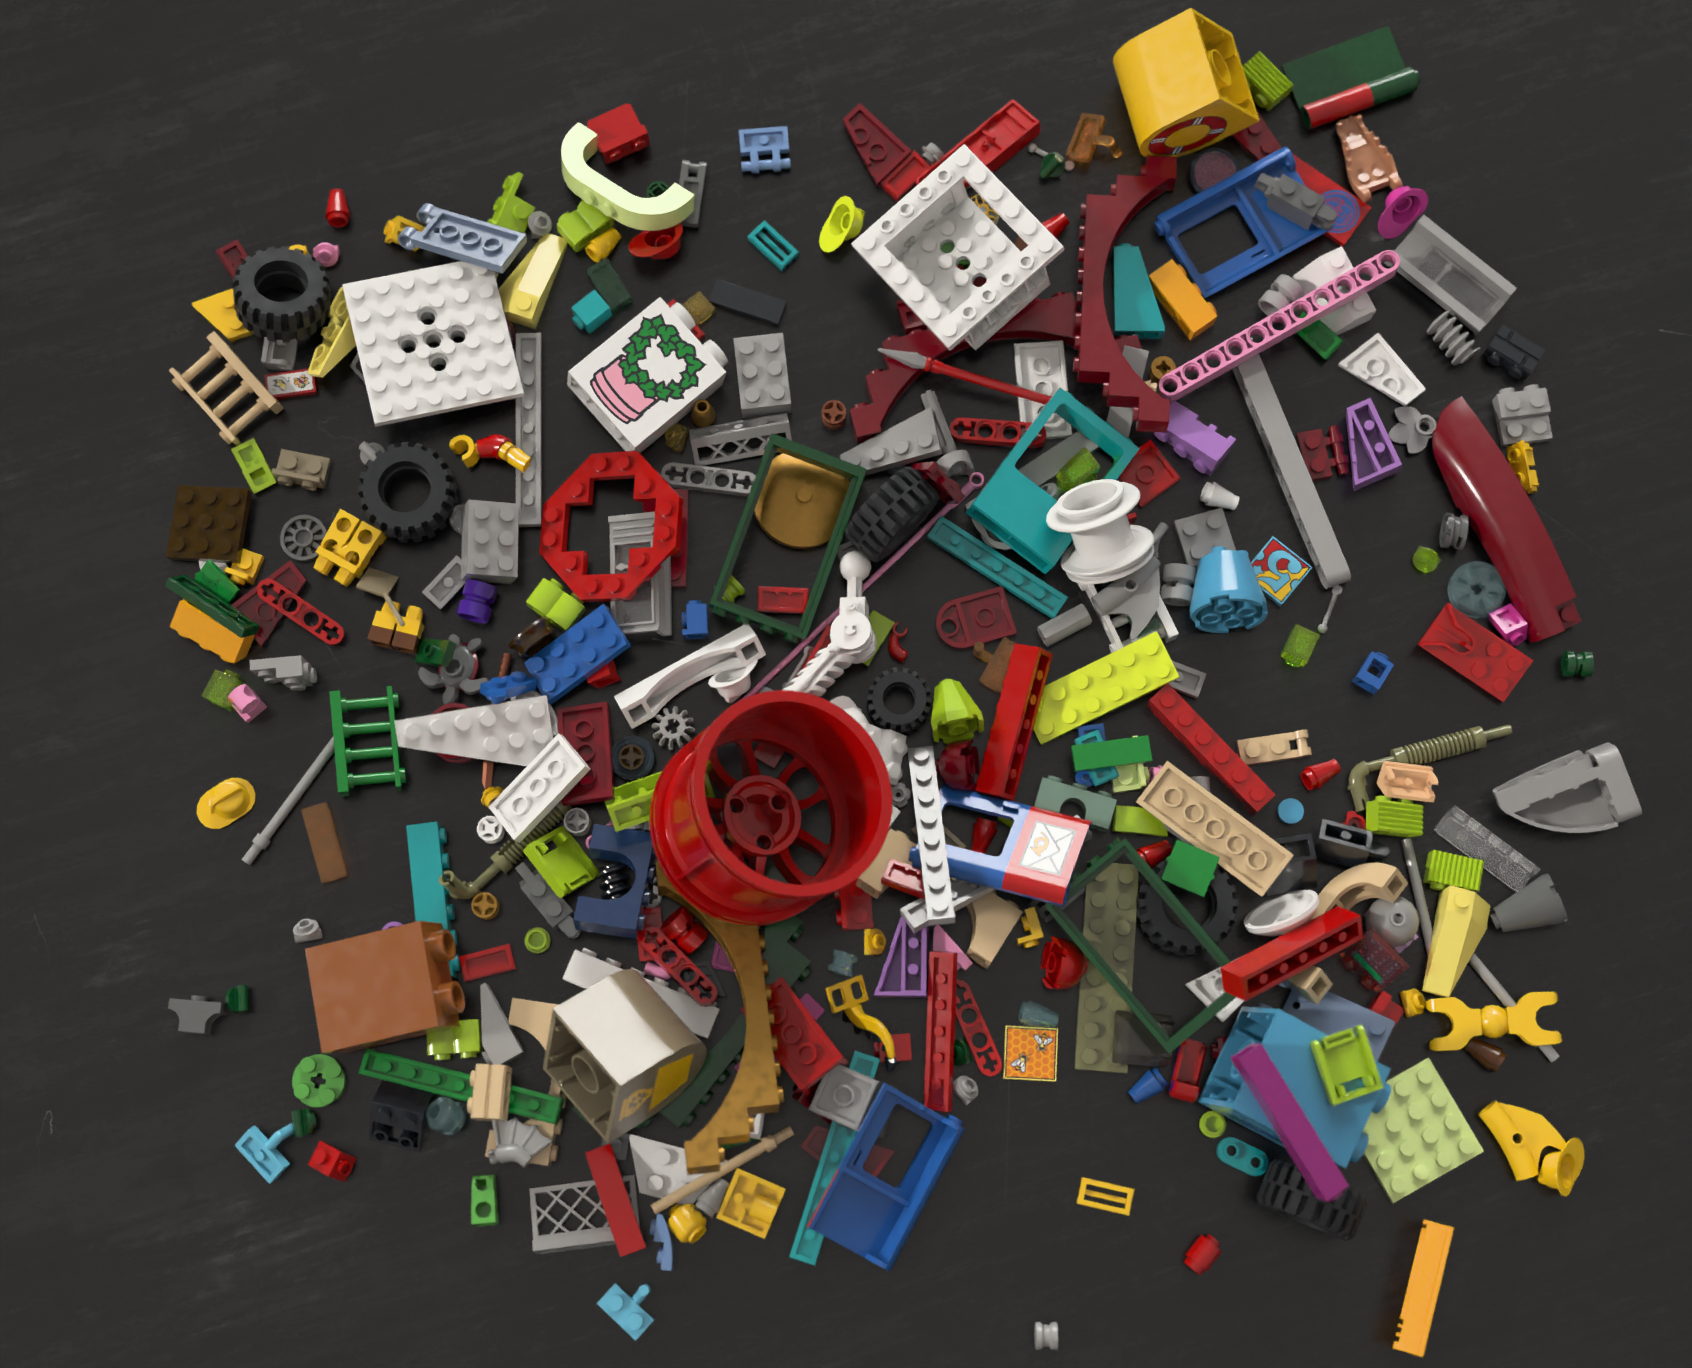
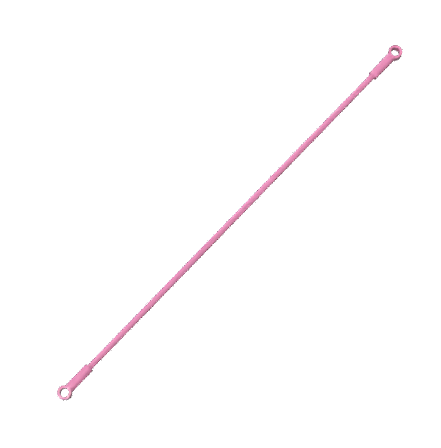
(966, 490)

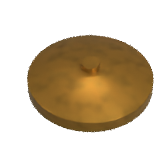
(800, 503)

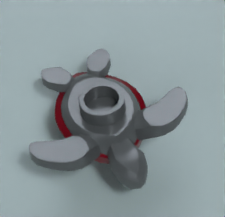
(460, 674)

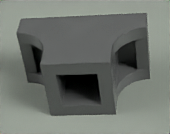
(197, 1014)

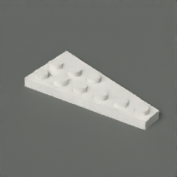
(492, 732)

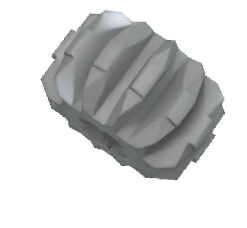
(663, 727)

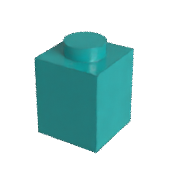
(591, 312)

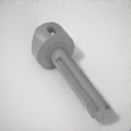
(953, 461)

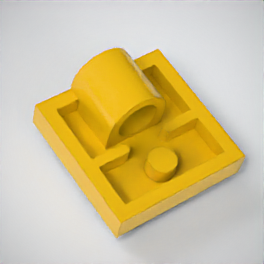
(750, 1203)

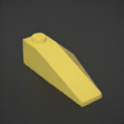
(529, 285)
(337, 338)
(1456, 933)

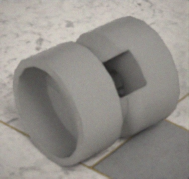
(1282, 293)
(1178, 584)

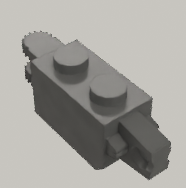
(1296, 202)
(553, 908)

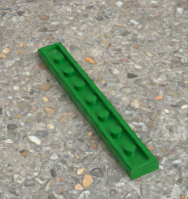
(455, 1084)

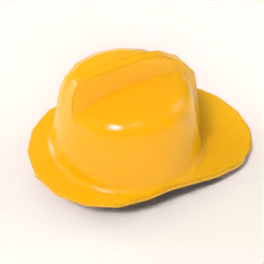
(225, 803)
(1563, 1167)

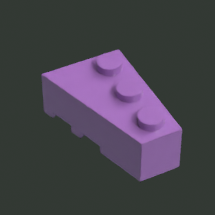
(1195, 440)
(1369, 446)
(907, 965)

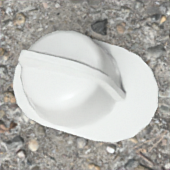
(732, 682)

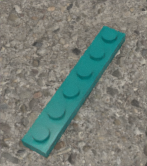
(997, 567)

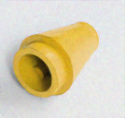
(602, 245)

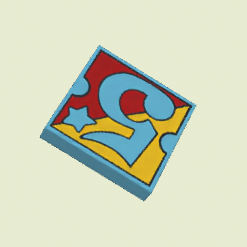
(1279, 570)

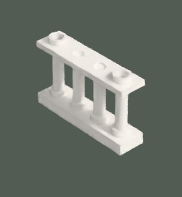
(1166, 630)

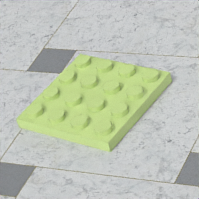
(1417, 1133)

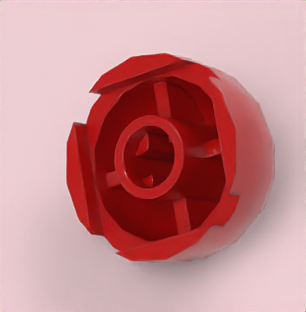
(1063, 963)

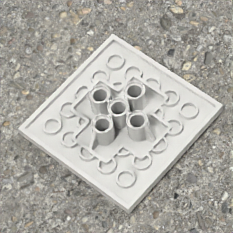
(462, 303)

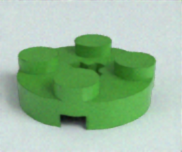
(326, 1094)

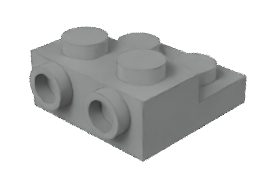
(1522, 415)
(292, 671)

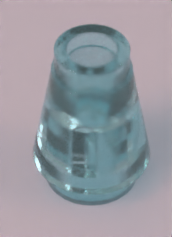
(1037, 1015)

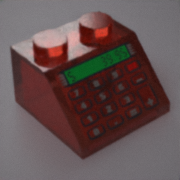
(1374, 960)

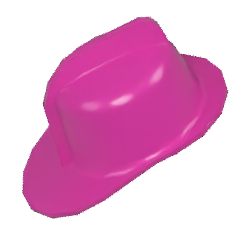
(1401, 210)

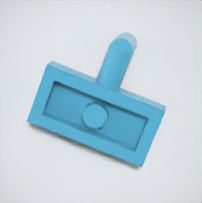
(263, 1152)
(626, 1309)

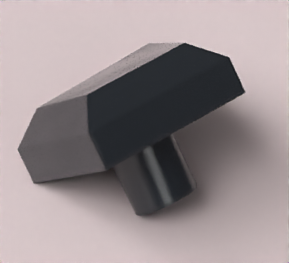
(706, 968)

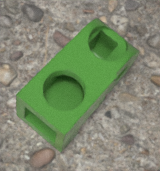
(484, 1201)

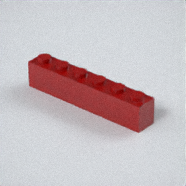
(1014, 722)
(1210, 749)
(1291, 953)

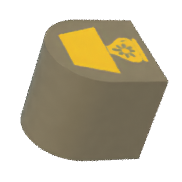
(620, 1053)

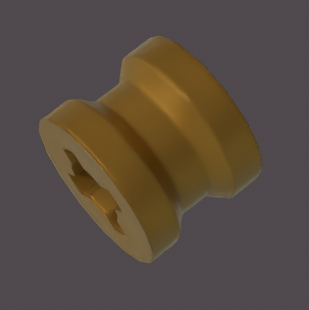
(1160, 362)
(480, 905)

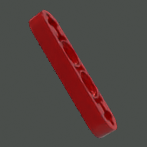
(997, 436)
(300, 612)
(675, 969)
(977, 1027)

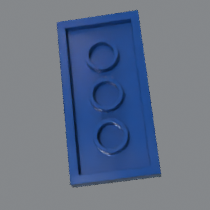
(577, 654)

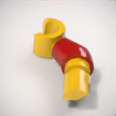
(490, 447)

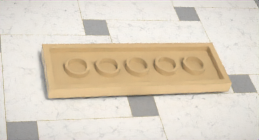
(1215, 828)

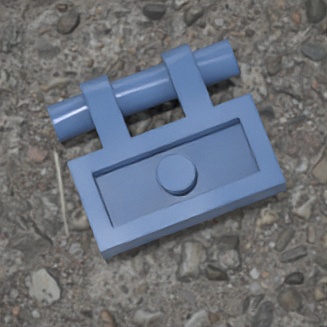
(763, 142)

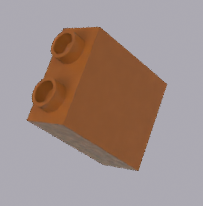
(384, 986)

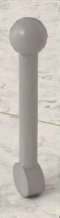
(1033, 148)
(1336, 590)
(807, 651)

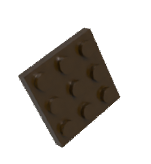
(209, 524)

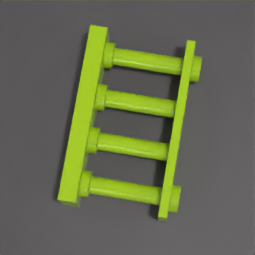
(634, 801)

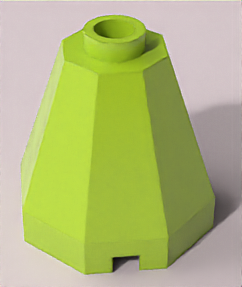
(954, 713)

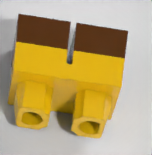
(389, 634)

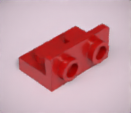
(855, 908)

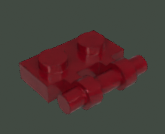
(1314, 453)

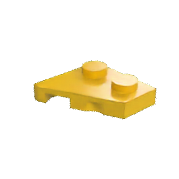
(221, 313)

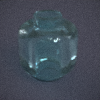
(446, 1116)

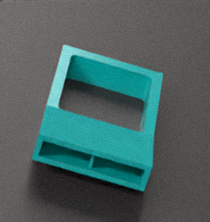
(1017, 508)

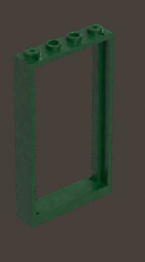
(747, 616)
(1079, 881)

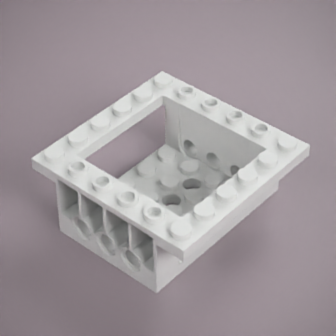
(909, 258)

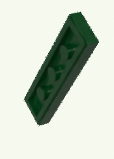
(212, 606)

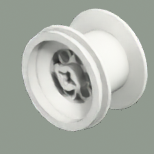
(1101, 534)

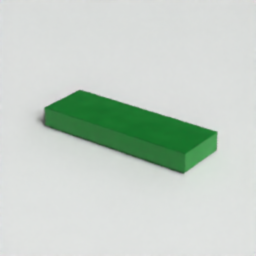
(1111, 753)

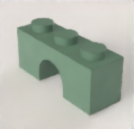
(1096, 807)

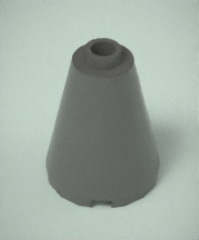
(1530, 907)

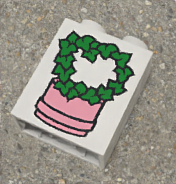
(648, 375)

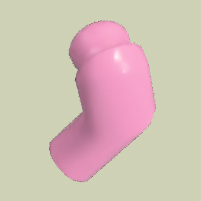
(656, 971)

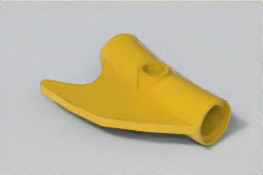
(1531, 1135)

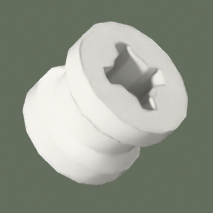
(488, 825)

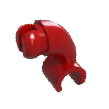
(894, 647)

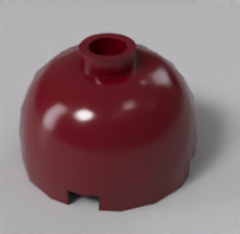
(958, 764)

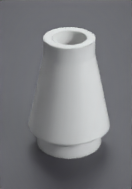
(1218, 496)

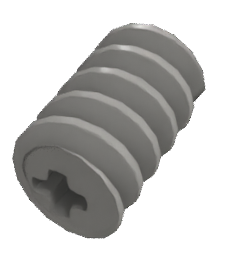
(1452, 339)

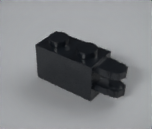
(1347, 845)

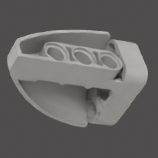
(1573, 793)

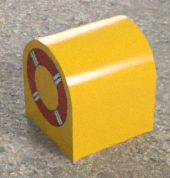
(1184, 86)

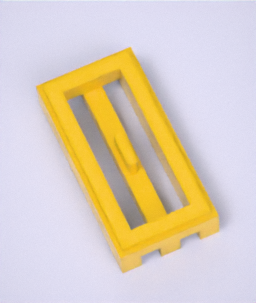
(1082, 1190)

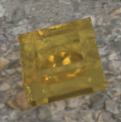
(699, 308)

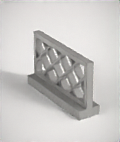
(576, 1239)

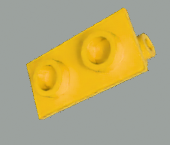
(1520, 459)

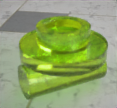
(1425, 559)

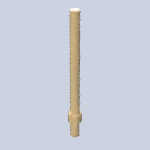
(767, 1144)

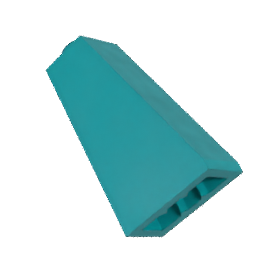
(1132, 296)

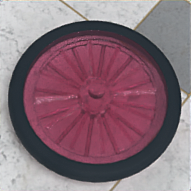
(1211, 167)

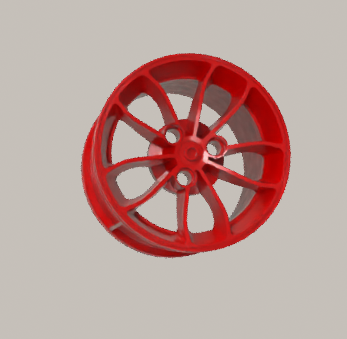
(848, 776)

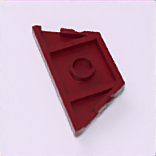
(948, 489)

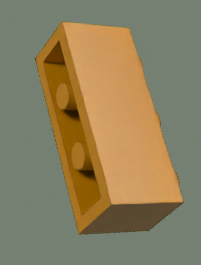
(1182, 299)
(210, 634)

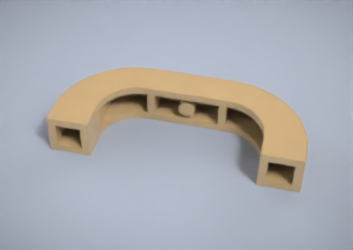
(1345, 891)

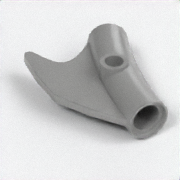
(1137, 603)

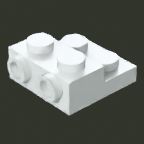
(891, 747)

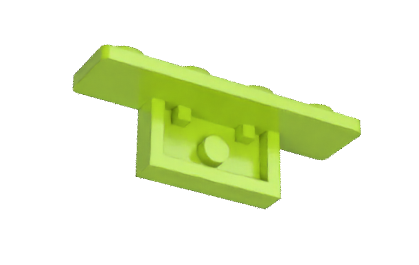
(510, 210)

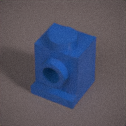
(695, 620)
(1382, 666)

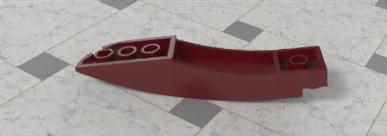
(1504, 521)

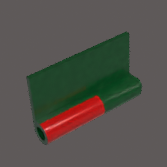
(1349, 77)

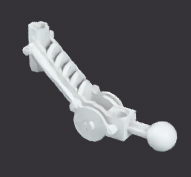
(850, 633)

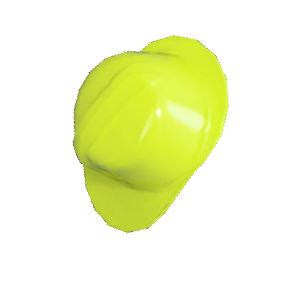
(842, 224)

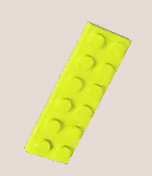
(1103, 687)

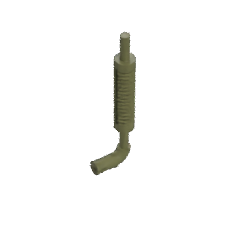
(1421, 753)
(504, 858)

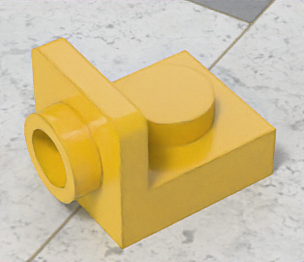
(396, 226)
(247, 569)
(1030, 923)

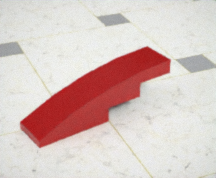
(615, 1200)

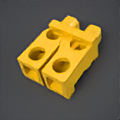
(348, 546)

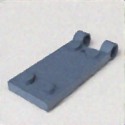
(464, 238)
(1338, 1014)

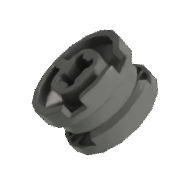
(1454, 531)

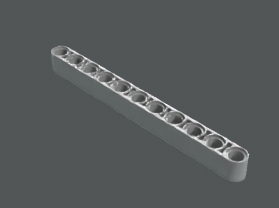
(1291, 471)

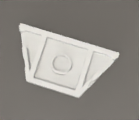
(661, 1169)

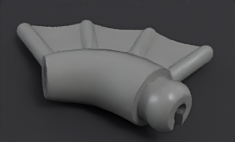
(516, 1142)

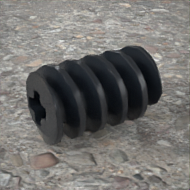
(613, 881)

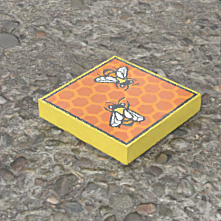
(1030, 1053)

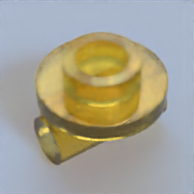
(676, 437)

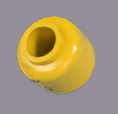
(686, 1223)

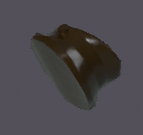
(533, 638)

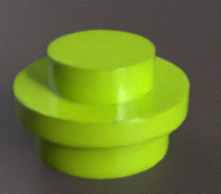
(537, 940)
(1212, 1124)

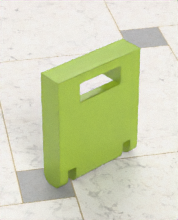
(563, 867)
(1345, 1059)

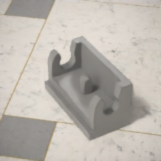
(279, 355)

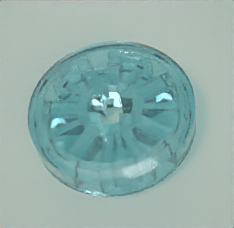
(1464, 598)

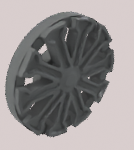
(302, 537)

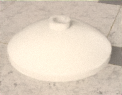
(1282, 913)

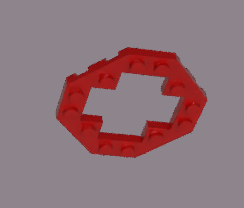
(642, 562)

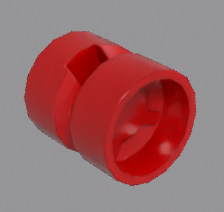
(688, 934)

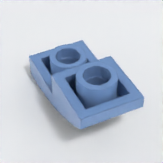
(663, 1234)

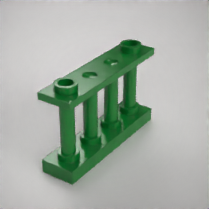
(346, 755)

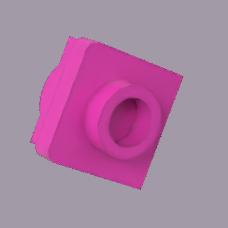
(1509, 624)

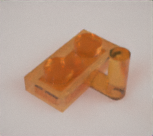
(1087, 137)
(997, 663)

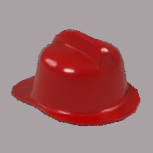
(657, 243)

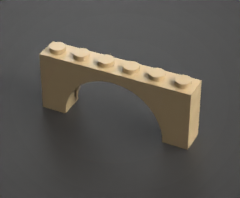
(990, 915)
(536, 1019)

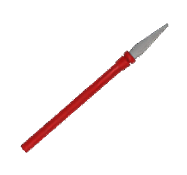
(916, 360)

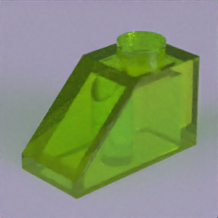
(1078, 470)

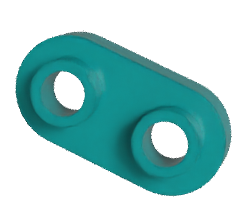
(1243, 1155)

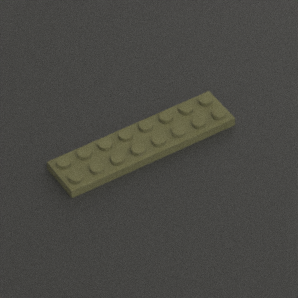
(1110, 929)

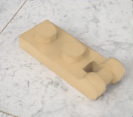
(1273, 748)

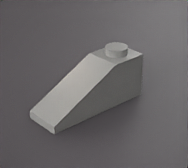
(497, 1035)

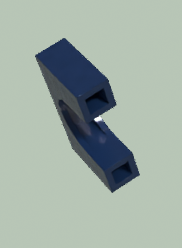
(622, 915)

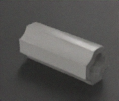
(1064, 625)

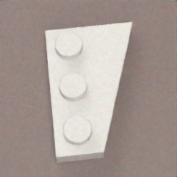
(1383, 370)

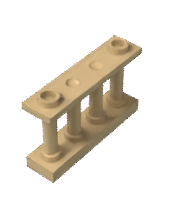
(233, 367)

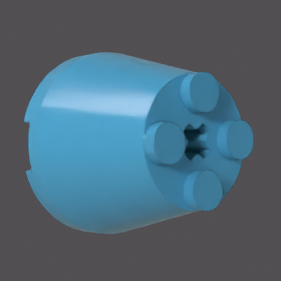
(1226, 592)

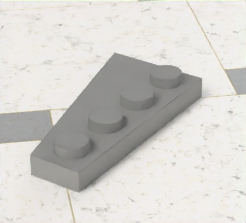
(899, 445)

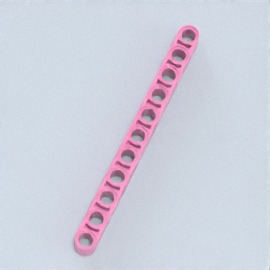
(1284, 316)

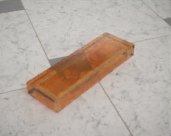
(324, 842)

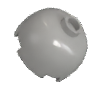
(1384, 914)

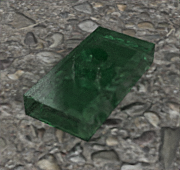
(609, 285)

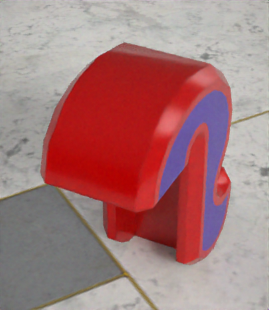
(1187, 1071)

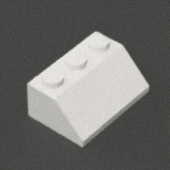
(1323, 271)

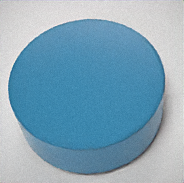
(1290, 811)

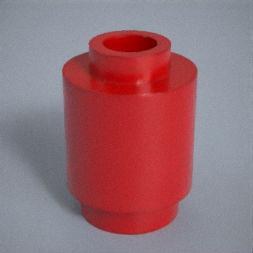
(1203, 1254)

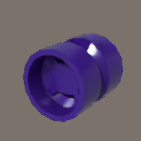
(476, 602)

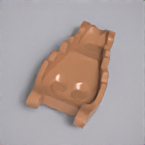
(1367, 161)

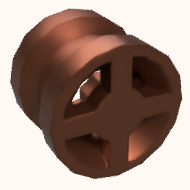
(833, 408)

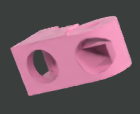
(246, 702)

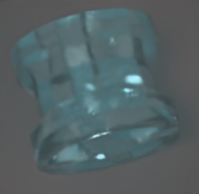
(843, 963)

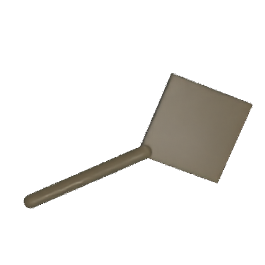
(380, 584)

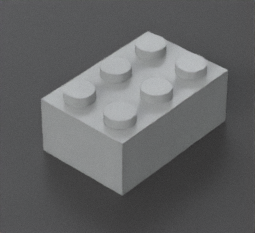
(762, 375)
(489, 541)

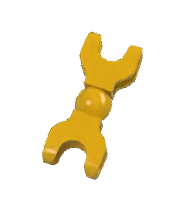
(1493, 1021)

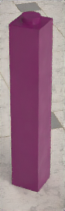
(1289, 1122)

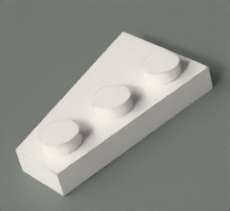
(1209, 988)

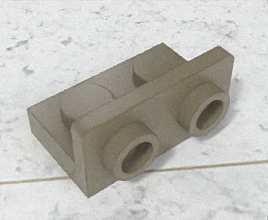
(302, 469)

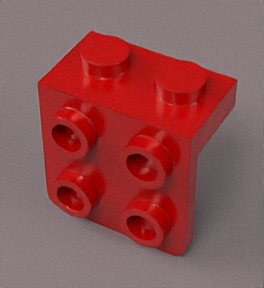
(619, 133)

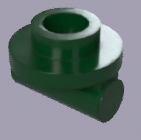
(1052, 165)
(237, 999)
(961, 1052)
(303, 1122)

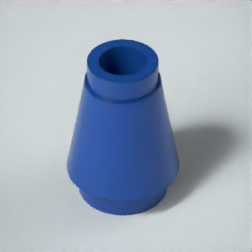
(1148, 1085)

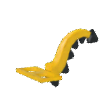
(862, 1021)

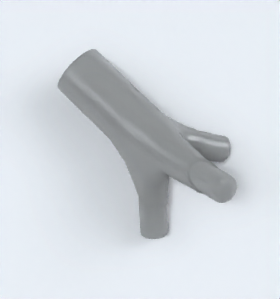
(1158, 534)

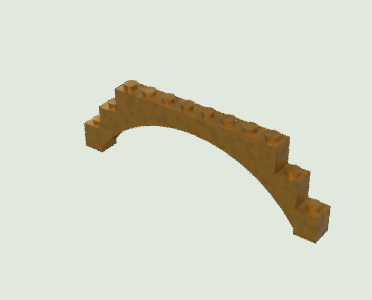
(755, 1083)

